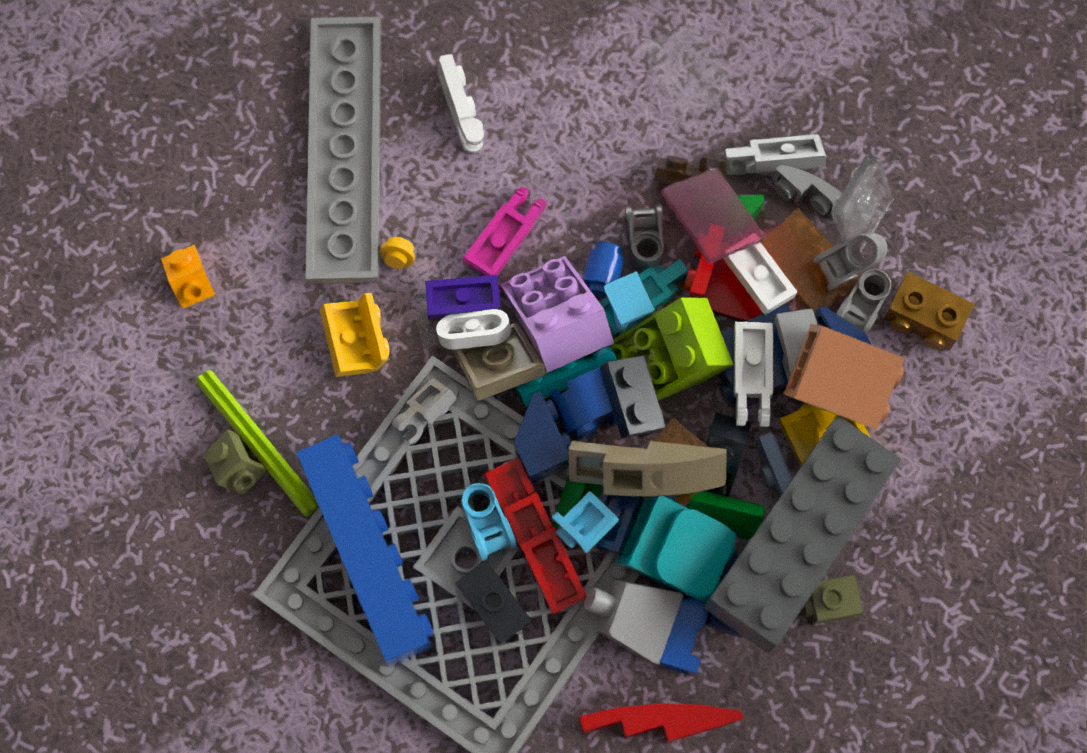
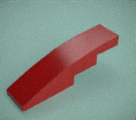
(535, 535)
(674, 719)

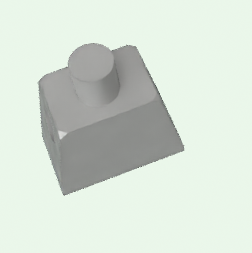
(635, 616)

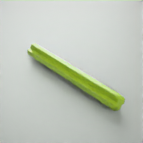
(257, 443)

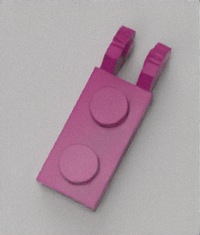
(503, 235)

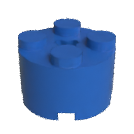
(584, 405)

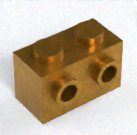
(928, 312)

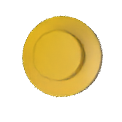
(397, 253)

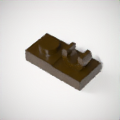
(677, 169)

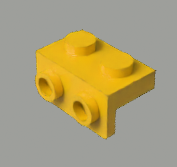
(354, 336)

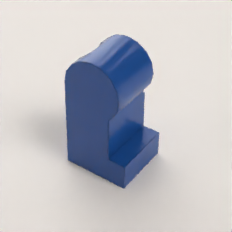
(678, 649)

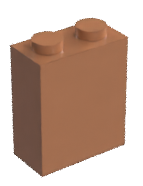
(845, 376)

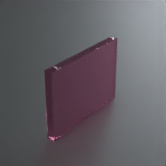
(713, 215)

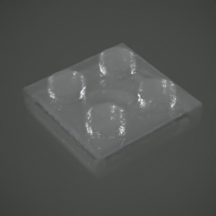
(863, 200)

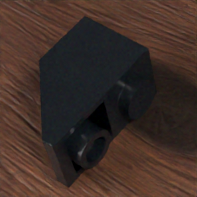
(728, 436)

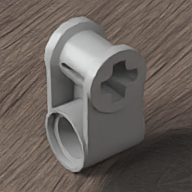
(845, 260)
(862, 308)

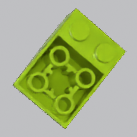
(678, 345)

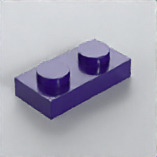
(461, 295)

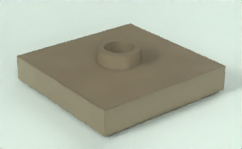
(501, 365)

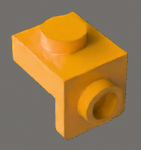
(187, 276)

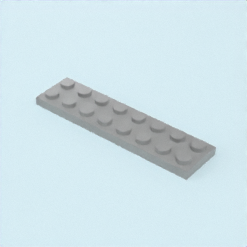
(344, 151)

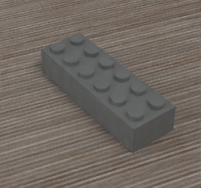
(802, 534)

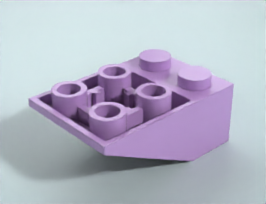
(558, 313)

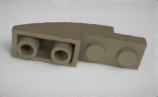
(653, 471)

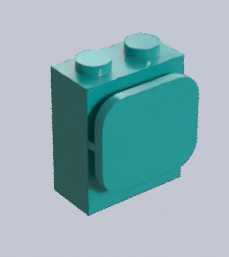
(678, 548)

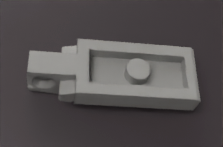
(768, 154)

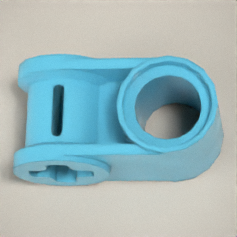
(487, 523)

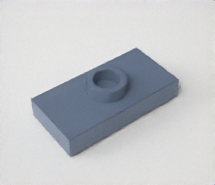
(775, 471)

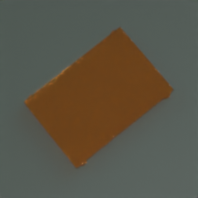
(792, 248)

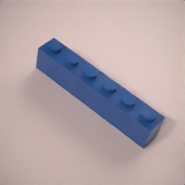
(364, 550)

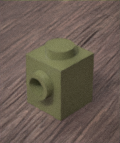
(834, 601)

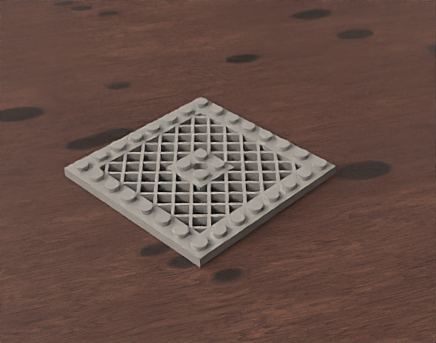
(289, 594)

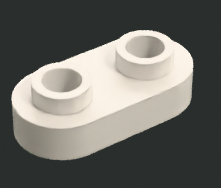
(473, 329)

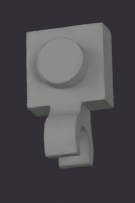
(426, 405)

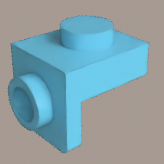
(585, 522)

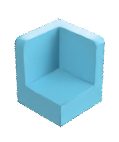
(628, 301)

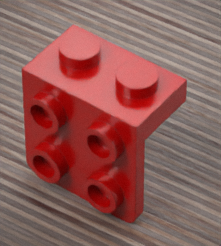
(721, 288)

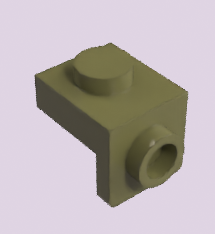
(231, 464)

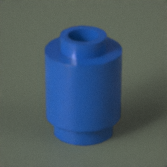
(603, 267)

